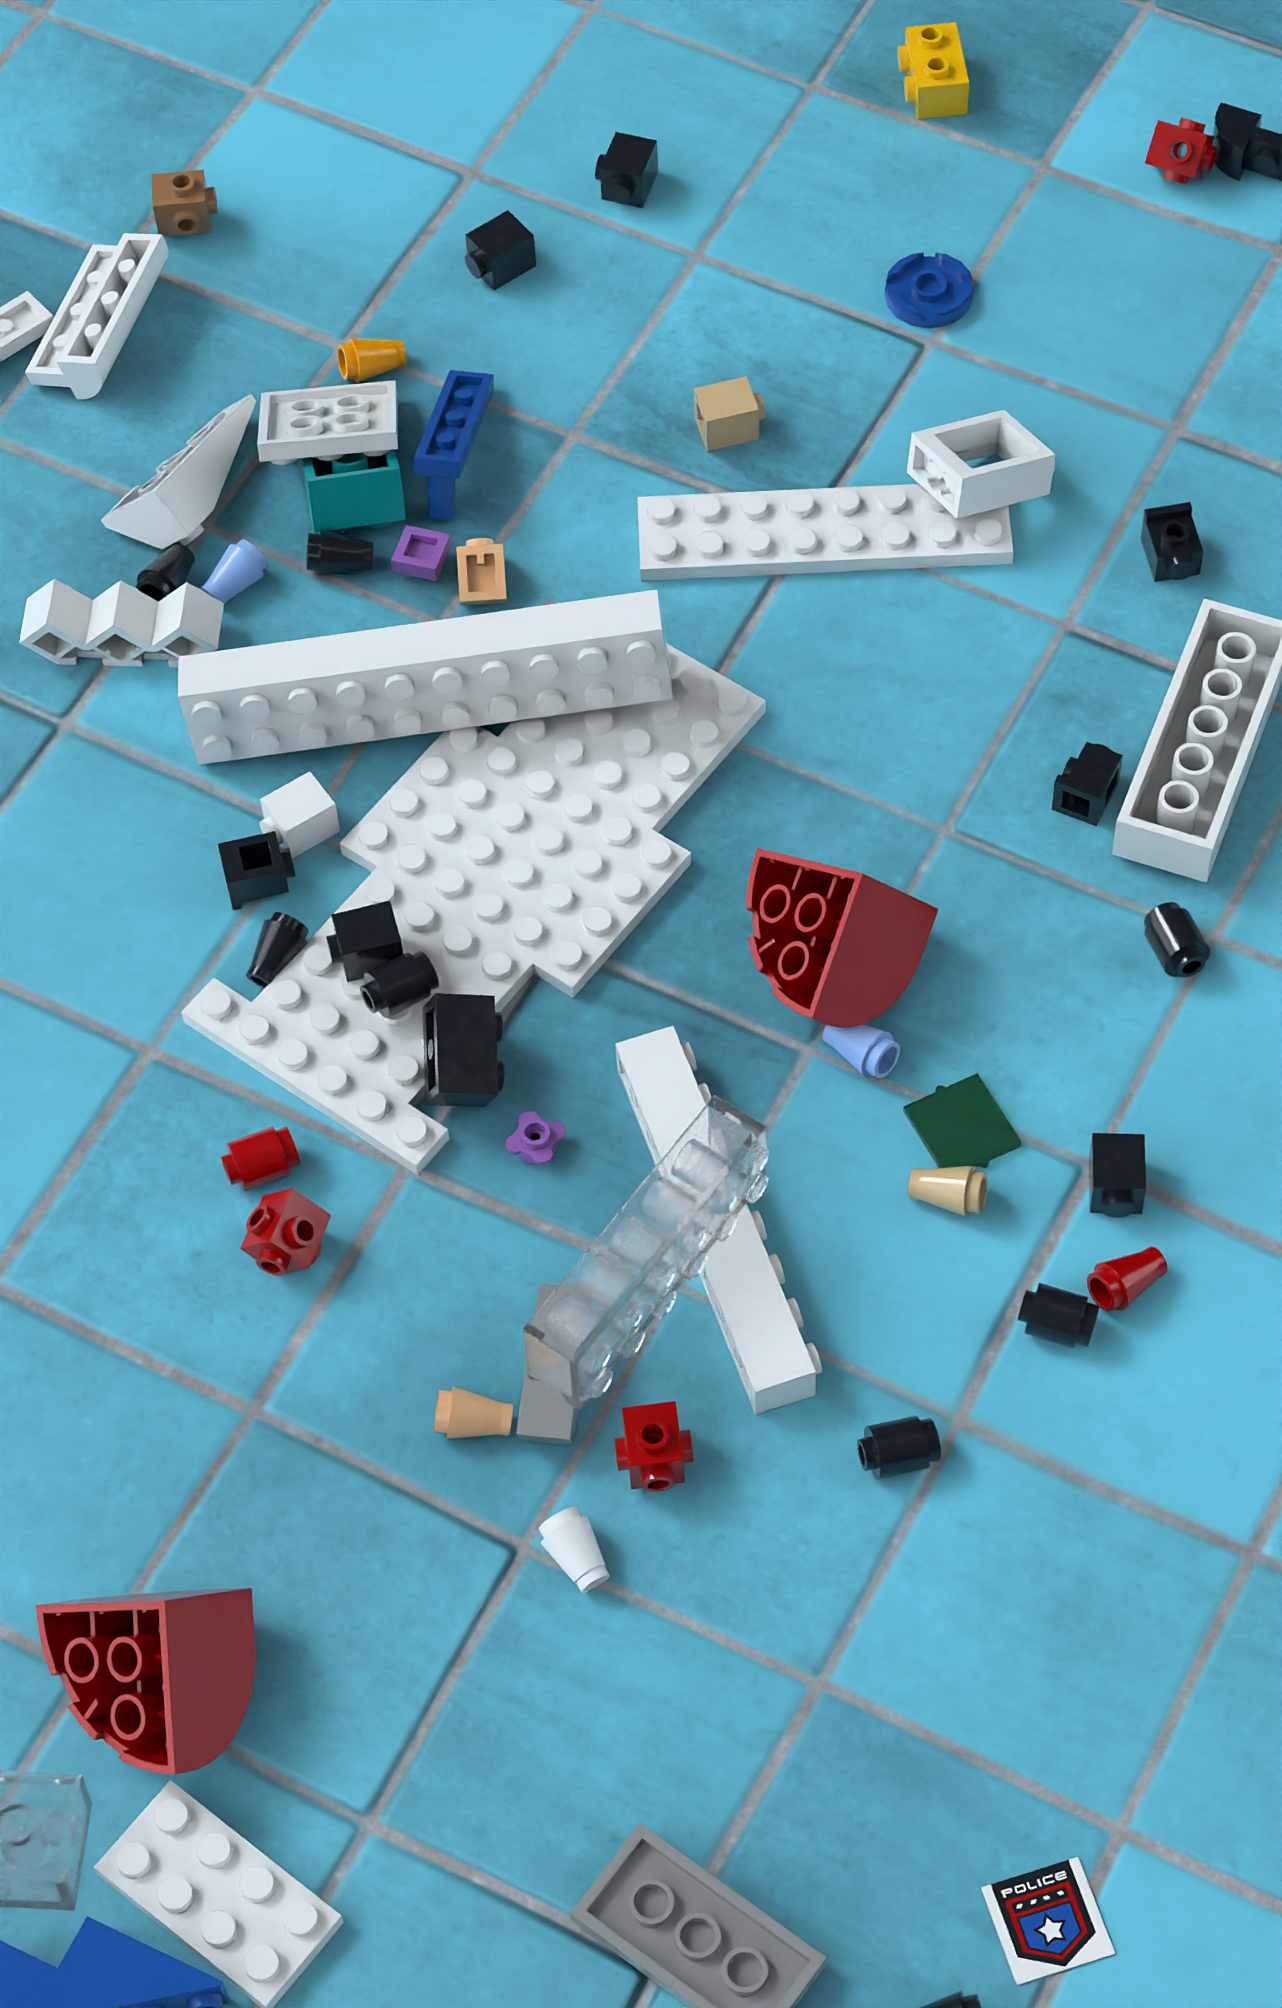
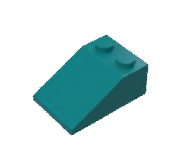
(353, 491)

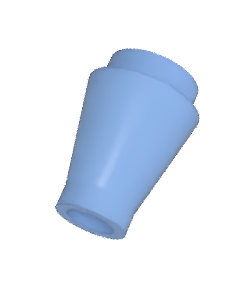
(236, 571)
(865, 1048)

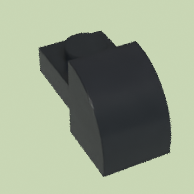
(1244, 144)

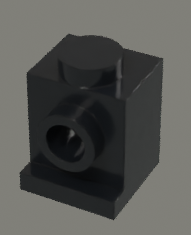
(1171, 542)
(1087, 783)
(255, 868)

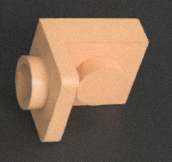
(481, 572)

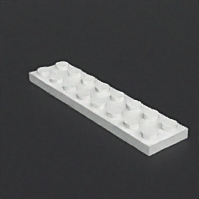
(813, 533)

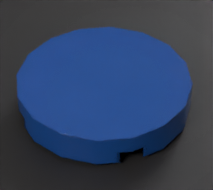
(929, 290)

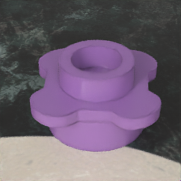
(539, 1151)

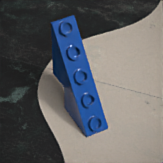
(105, 1972)

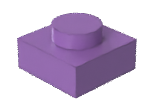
(421, 553)

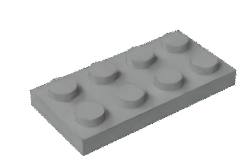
(693, 1931)

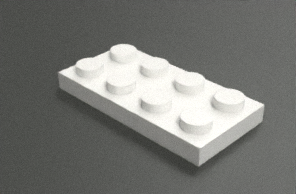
(219, 1895)

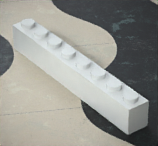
(738, 1272)

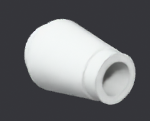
(574, 1547)

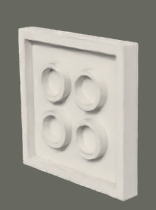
(328, 422)

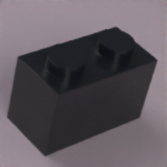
(462, 1050)

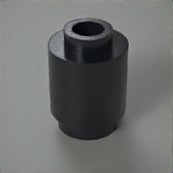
(1176, 940)
(399, 984)
(1058, 1315)
(899, 1446)

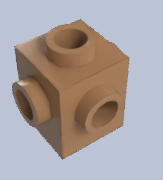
(183, 203)

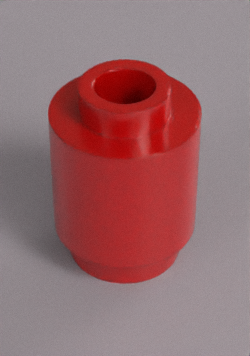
(260, 1158)

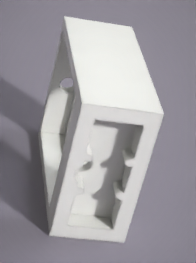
(940, 456)

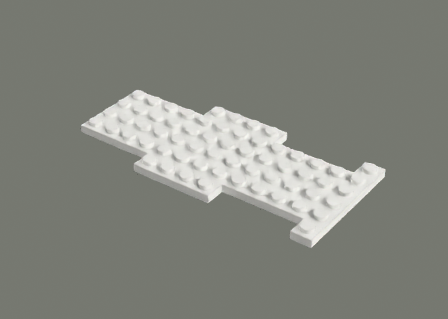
(498, 870)

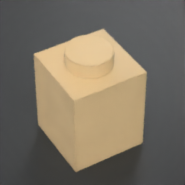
(728, 413)

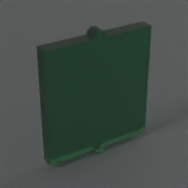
(962, 1125)

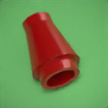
(1125, 1278)

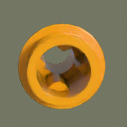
(367, 358)

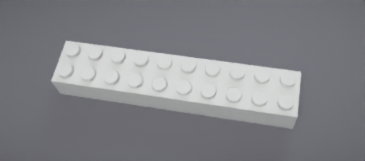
(425, 677)

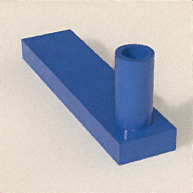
(451, 437)

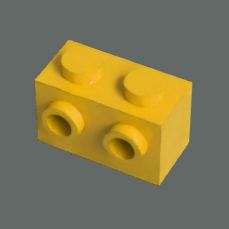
(935, 70)

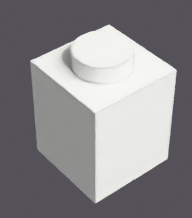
(300, 814)

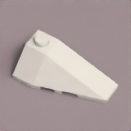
(186, 485)

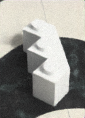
(120, 624)

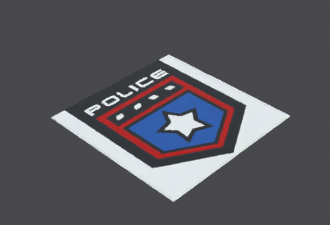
(1047, 1920)

